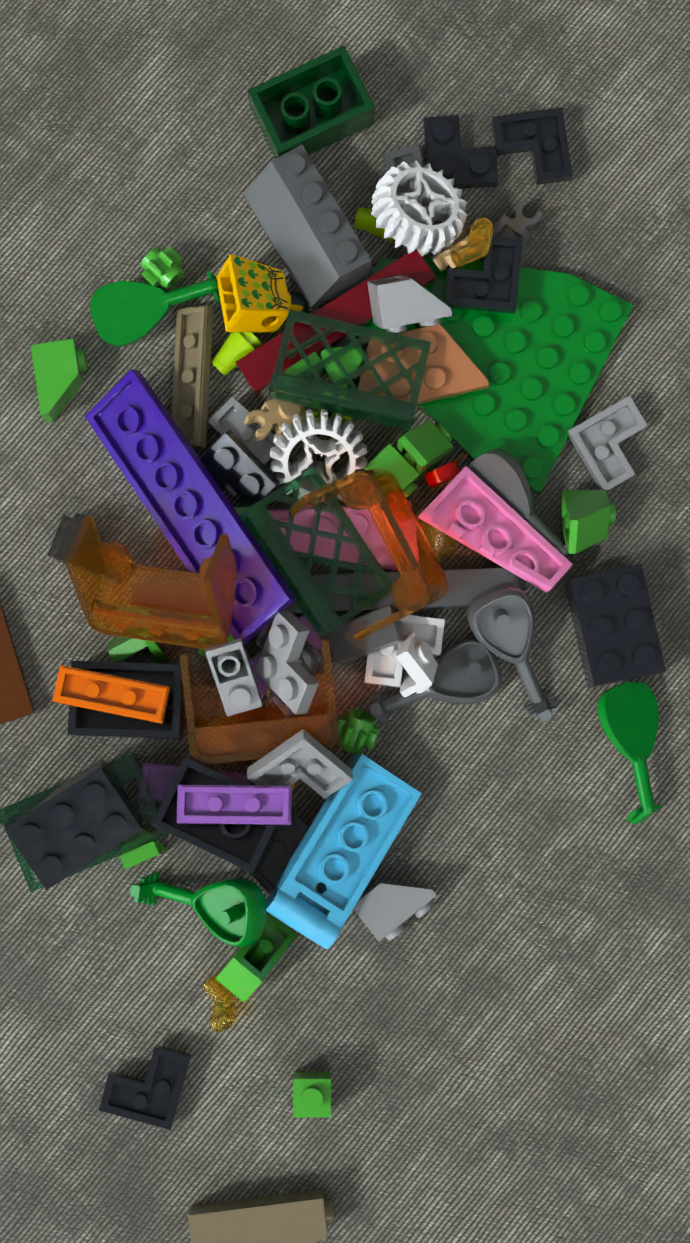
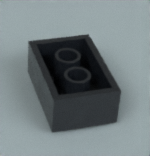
(614, 626)
(102, 724)
(74, 824)
(236, 843)

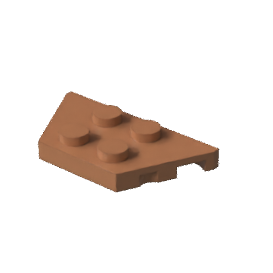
(445, 374)

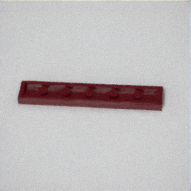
(349, 307)

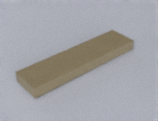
(192, 373)

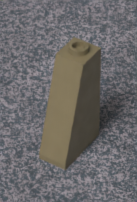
(268, 1219)

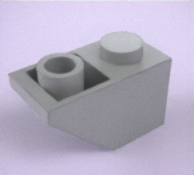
(401, 302)
(234, 677)
(390, 904)

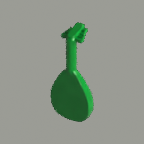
(131, 310)
(631, 724)
(228, 908)

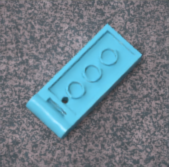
(341, 852)

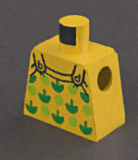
(254, 296)

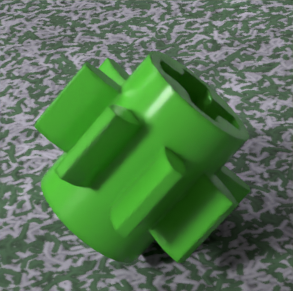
(162, 268)
(357, 731)

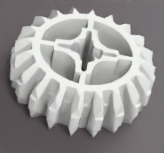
(426, 200)
(331, 448)

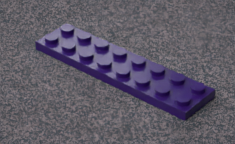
(185, 498)

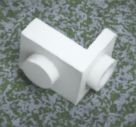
(418, 662)

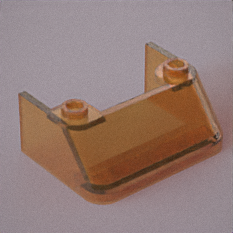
(421, 575)
(152, 601)
(254, 732)

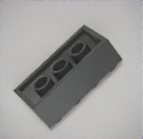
(308, 228)

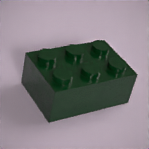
(312, 104)

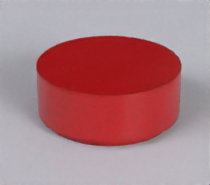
(442, 474)

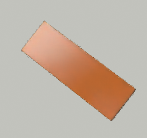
(111, 694)

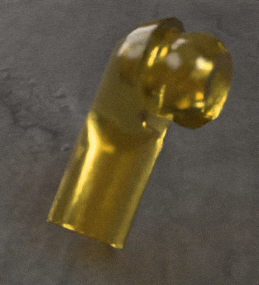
(477, 243)
(224, 1005)

